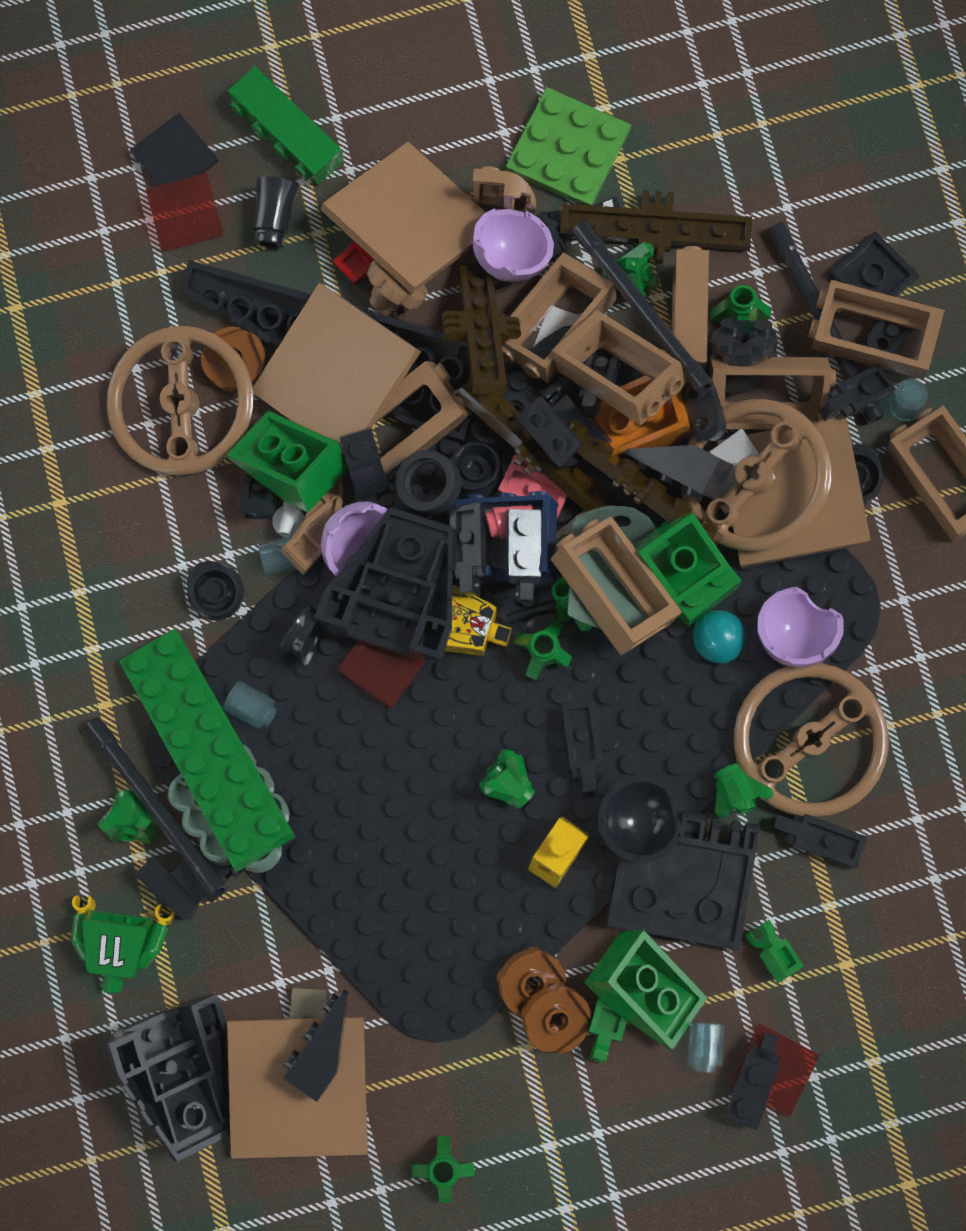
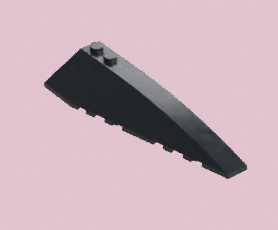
(273, 308)

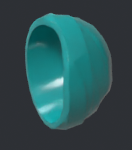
(719, 636)

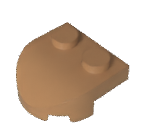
(502, 189)

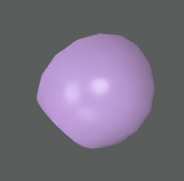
(512, 244)
(347, 532)
(797, 629)

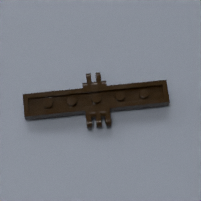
(660, 225)
(481, 329)
(504, 420)
(635, 481)

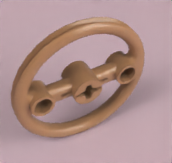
(179, 385)
(764, 465)
(866, 706)

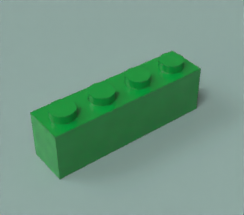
(285, 126)

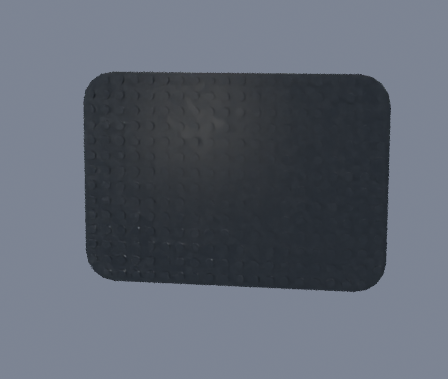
(395, 846)

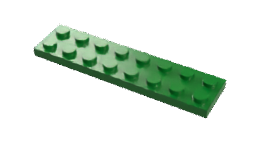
(207, 750)

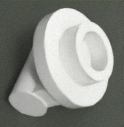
(287, 520)

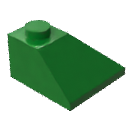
(682, 556)

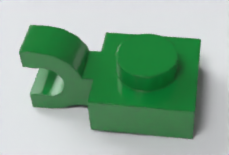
(777, 954)
(607, 1027)

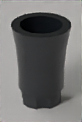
(273, 210)

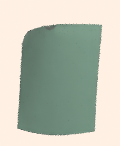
(636, 531)

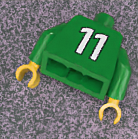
(116, 942)

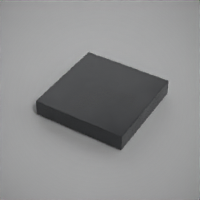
(174, 152)
(876, 268)

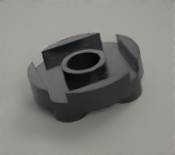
(744, 341)

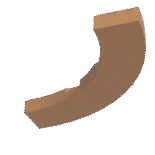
(305, 545)

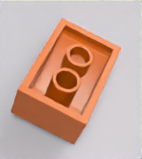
(661, 430)

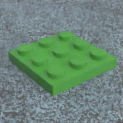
(568, 147)

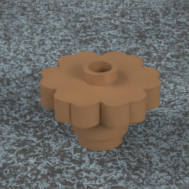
(389, 293)

